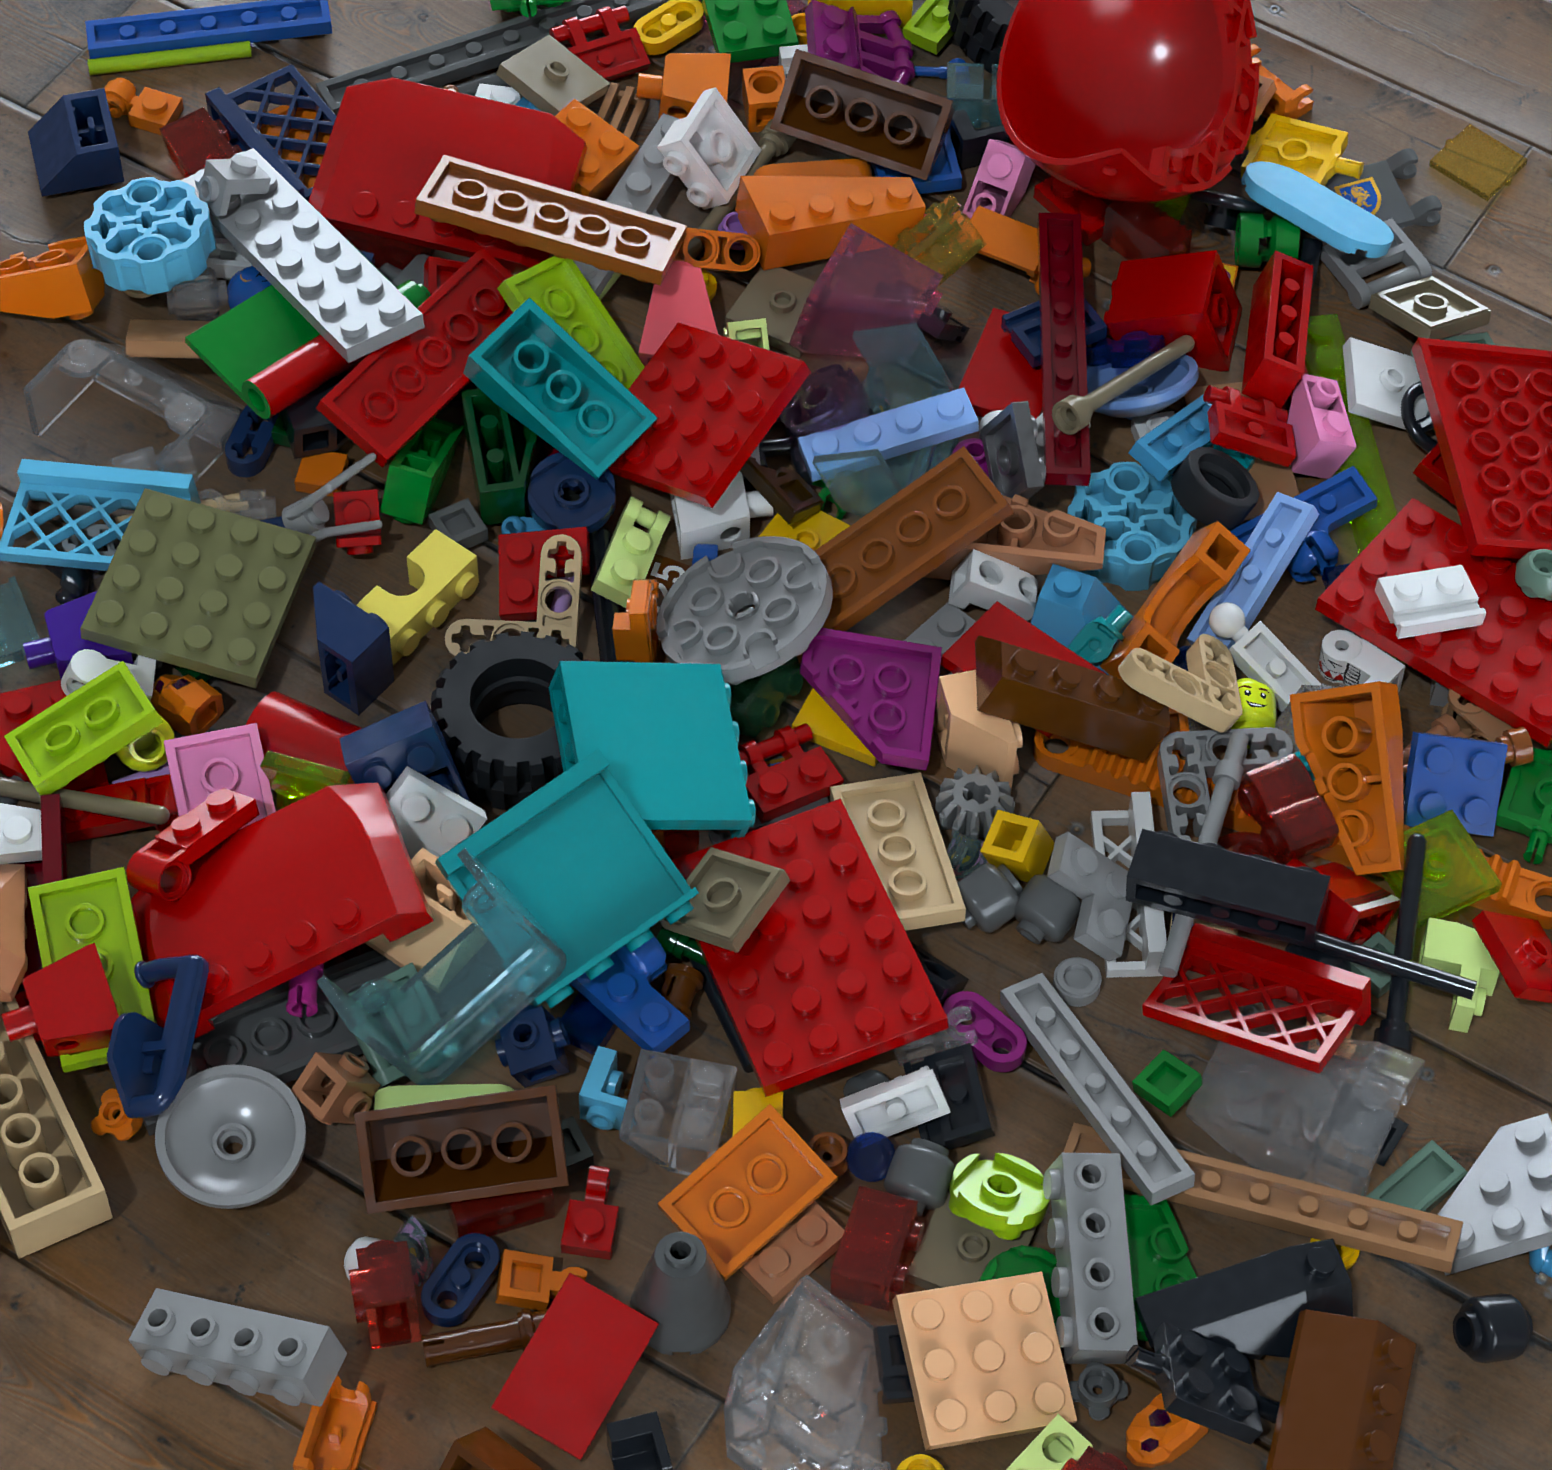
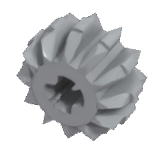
(971, 802)

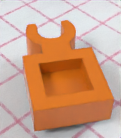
(528, 1280)

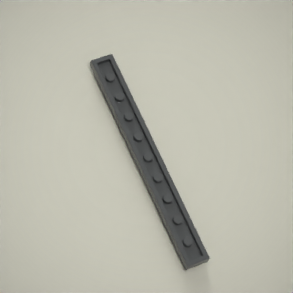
(476, 50)

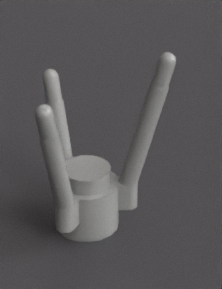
(311, 511)

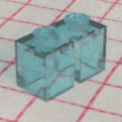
(966, 89)

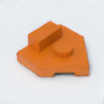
(636, 629)

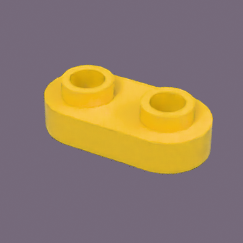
(670, 25)

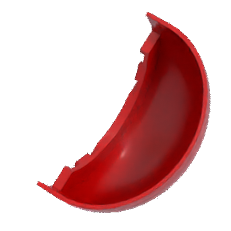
(1130, 92)

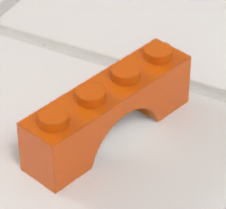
(1190, 581)

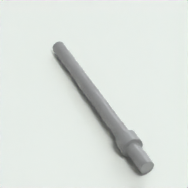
(1226, 780)

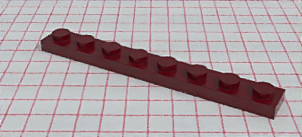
(1062, 343)

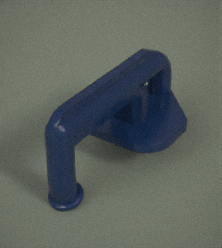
(153, 1060)

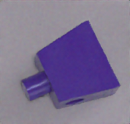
(65, 637)

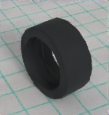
(1234, 487)

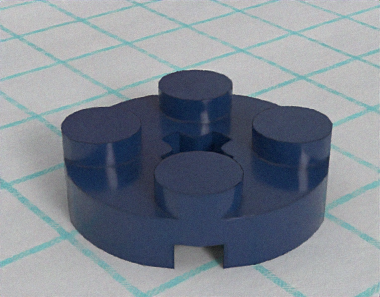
(547, 495)

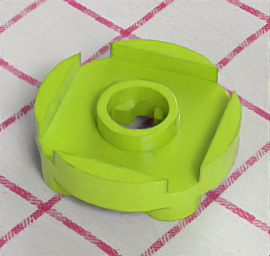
(976, 1194)

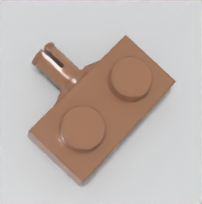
(794, 1253)

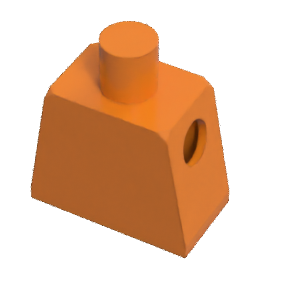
(685, 80)

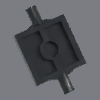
(1205, 1382)

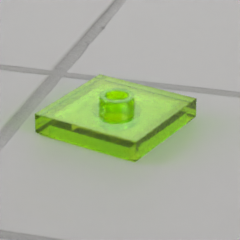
(1452, 872)

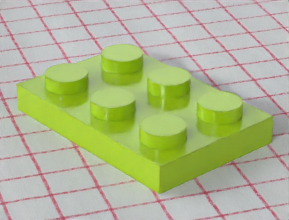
(83, 729)

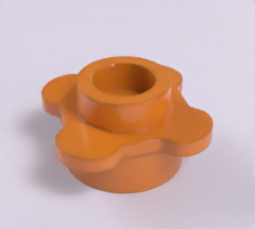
(122, 1127)

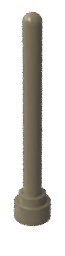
(772, 145)
(1076, 411)
(89, 802)

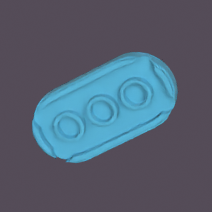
(1317, 209)

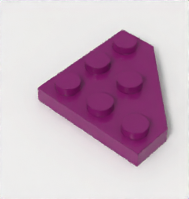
(878, 690)

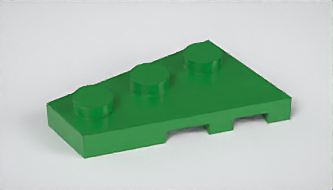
(1155, 1249)

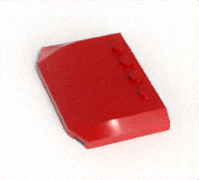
(395, 136)
(286, 898)

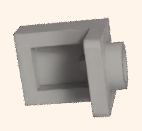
(229, 178)

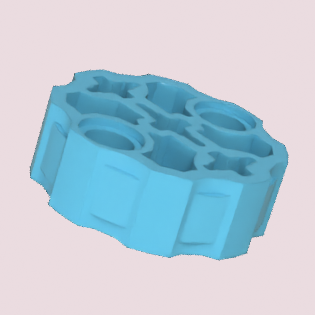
(150, 235)
(1141, 524)

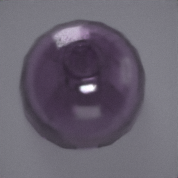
(826, 402)

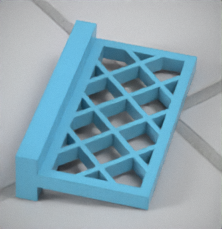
(80, 484)

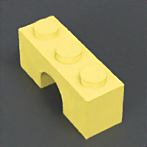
(442, 574)

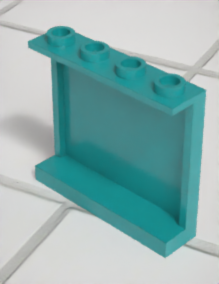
(663, 736)
(580, 868)

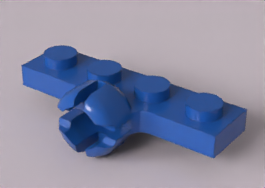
(1337, 503)
(631, 1002)

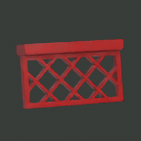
(1268, 976)

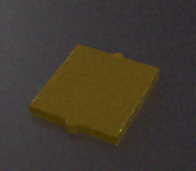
(1478, 162)

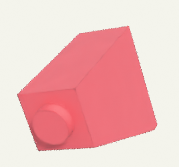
(678, 299)

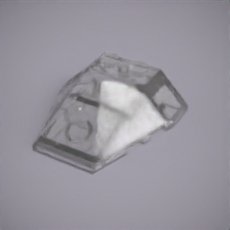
(1304, 1121)
(807, 1390)

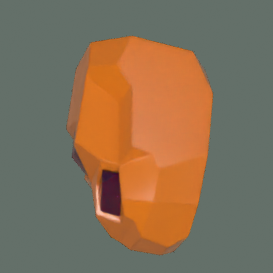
(187, 703)
(1160, 1436)

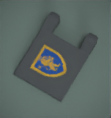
(1381, 195)

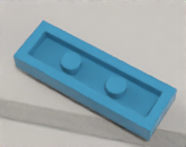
(1169, 443)

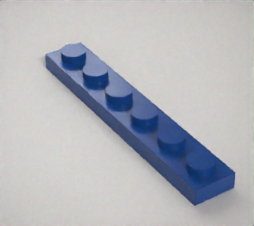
(207, 26)

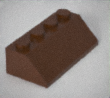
(863, 115)
(1067, 700)
(461, 1149)
(1341, 1395)

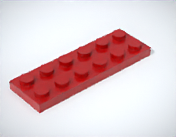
(414, 378)

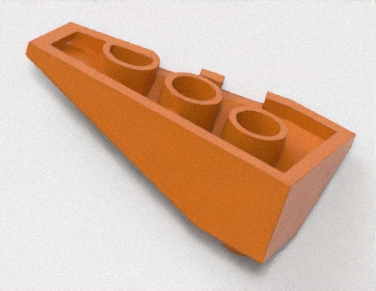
(52, 283)
(1357, 762)

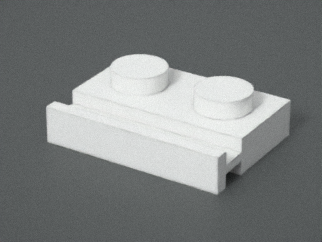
(1430, 601)

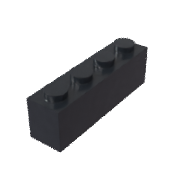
(1227, 887)

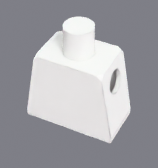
(721, 524)

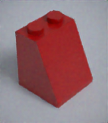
(1177, 299)

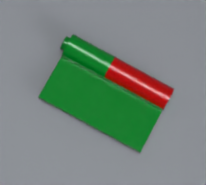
(273, 351)

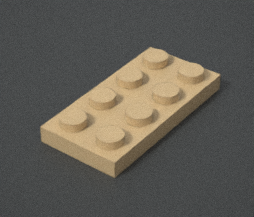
(905, 848)

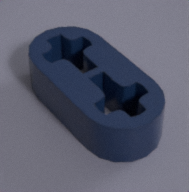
(245, 436)

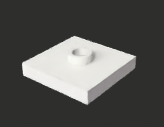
(1378, 381)

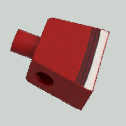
(1354, 904)

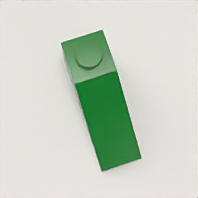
(419, 472)

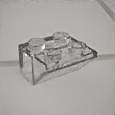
(678, 1109)

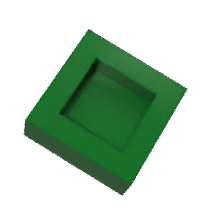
(1167, 1083)

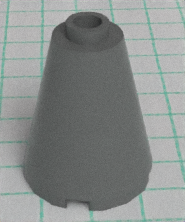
(683, 1296)

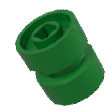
(1280, 235)

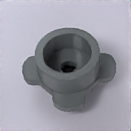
(1106, 1379)

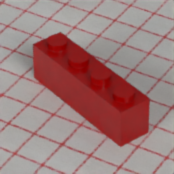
(1278, 329)

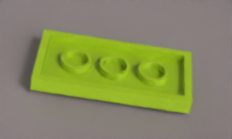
(572, 303)
(87, 912)

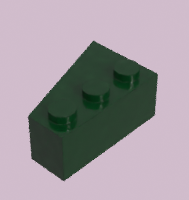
(500, 457)

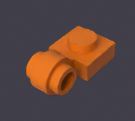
(148, 110)

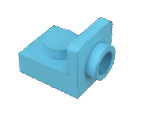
(600, 1090)

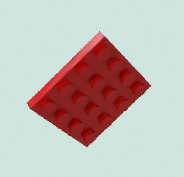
(711, 409)

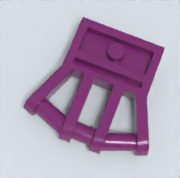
(850, 41)

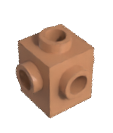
(335, 1087)

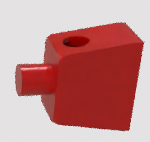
(67, 1005)

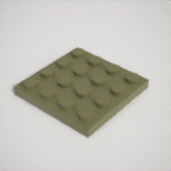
(199, 588)

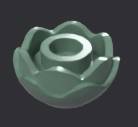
(1535, 574)

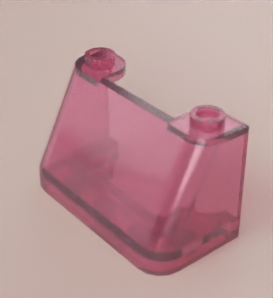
(863, 289)

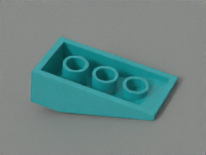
(558, 390)

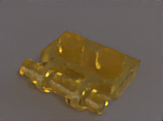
(948, 246)

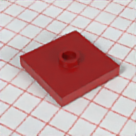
(1519, 952)

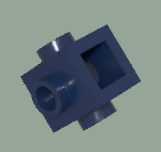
(533, 1046)

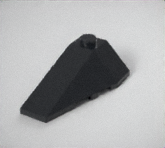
(1254, 1301)

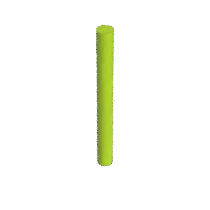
(169, 58)

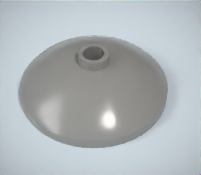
(225, 1108)

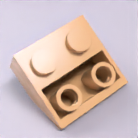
(973, 736)
(446, 909)

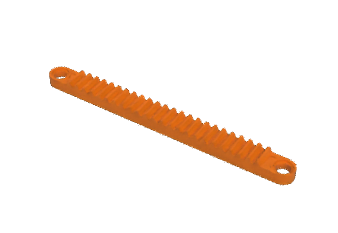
(1131, 775)

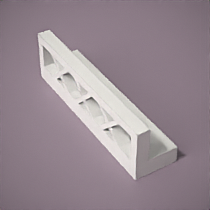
(1148, 919)

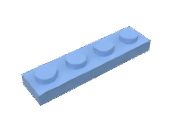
(896, 430)
(1272, 549)

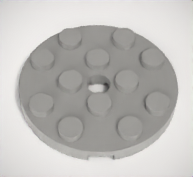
(770, 572)

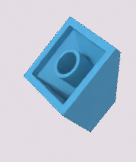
(1070, 602)

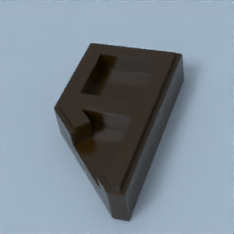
(783, 490)

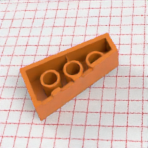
(808, 215)

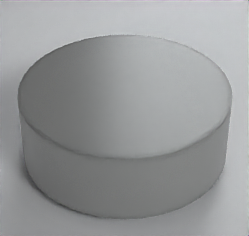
(1077, 981)

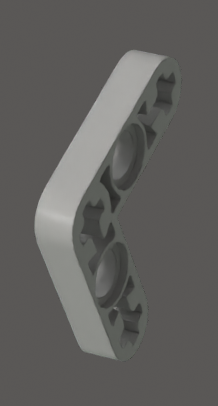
(1201, 764)

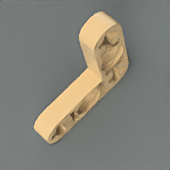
(548, 622)
(1202, 693)

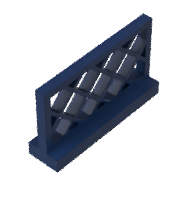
(248, 135)

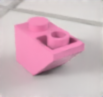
(1000, 179)
(1319, 427)

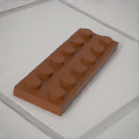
(551, 219)
(909, 537)

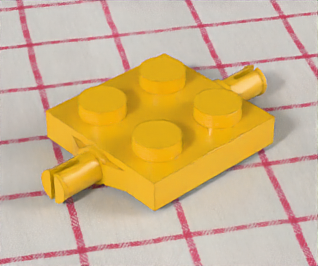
(1302, 147)

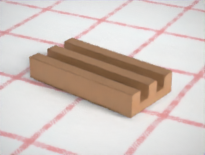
(625, 98)

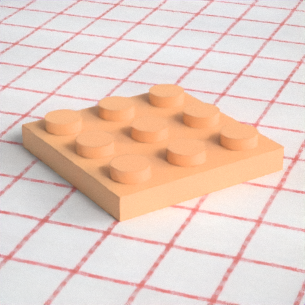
(983, 1360)

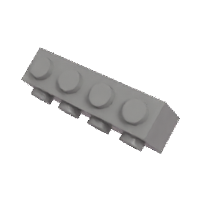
(1091, 1258)
(238, 1348)

